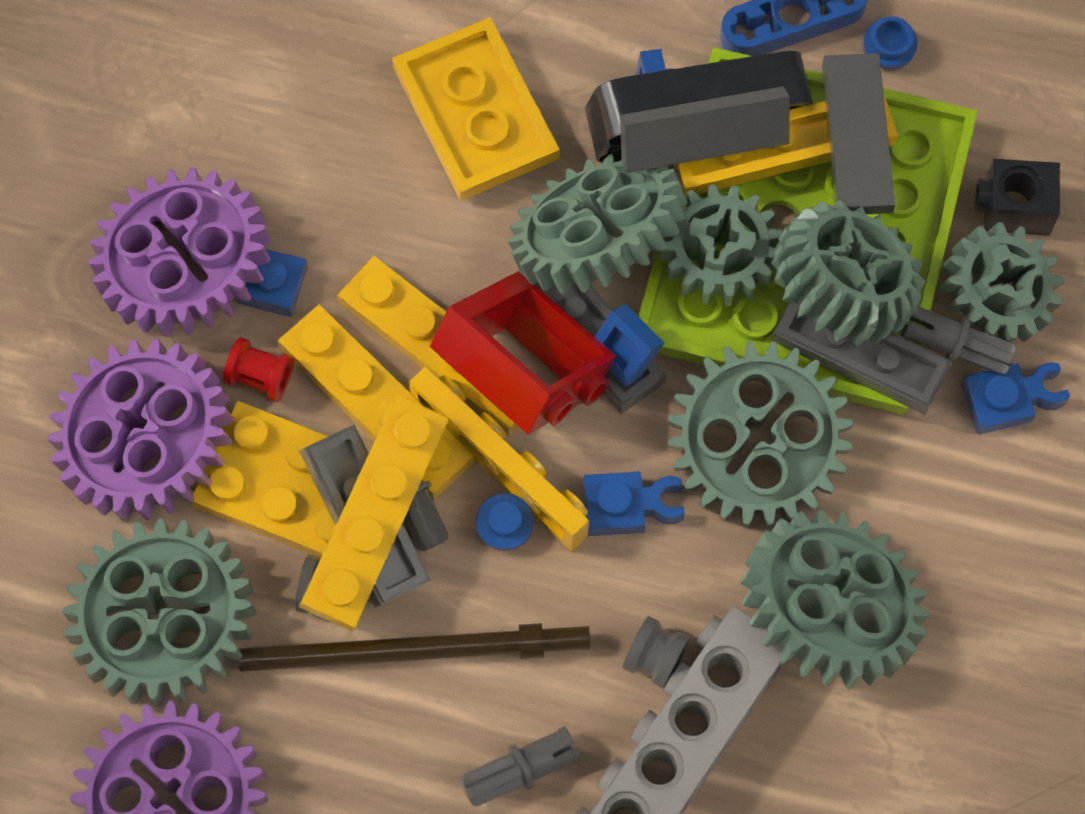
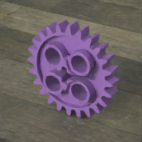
(139, 281)
(140, 429)
(207, 762)

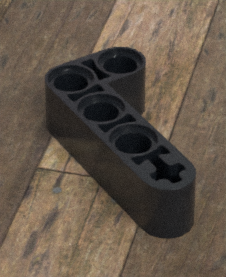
(687, 86)

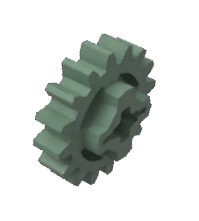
(744, 250)
(998, 260)

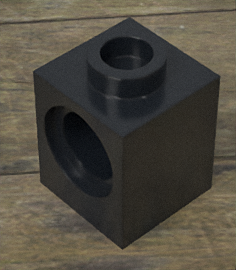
(1035, 181)

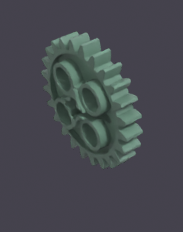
(573, 245)
(719, 403)
(834, 599)
(154, 661)

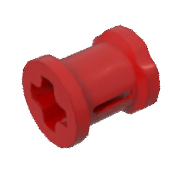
(258, 369)

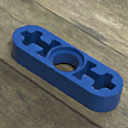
(753, 13)

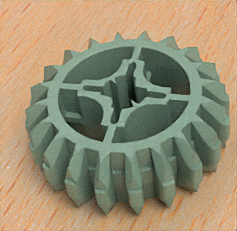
(837, 264)

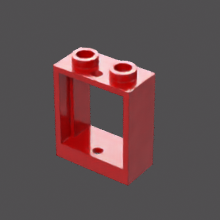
(545, 330)

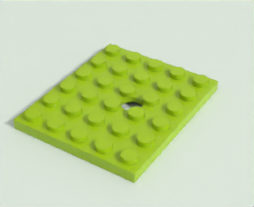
(926, 184)

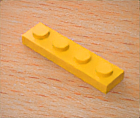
(806, 147)
(409, 324)
(363, 388)
(517, 473)
(374, 513)

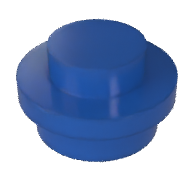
(893, 41)
(504, 522)

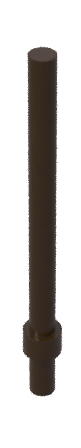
(528, 641)

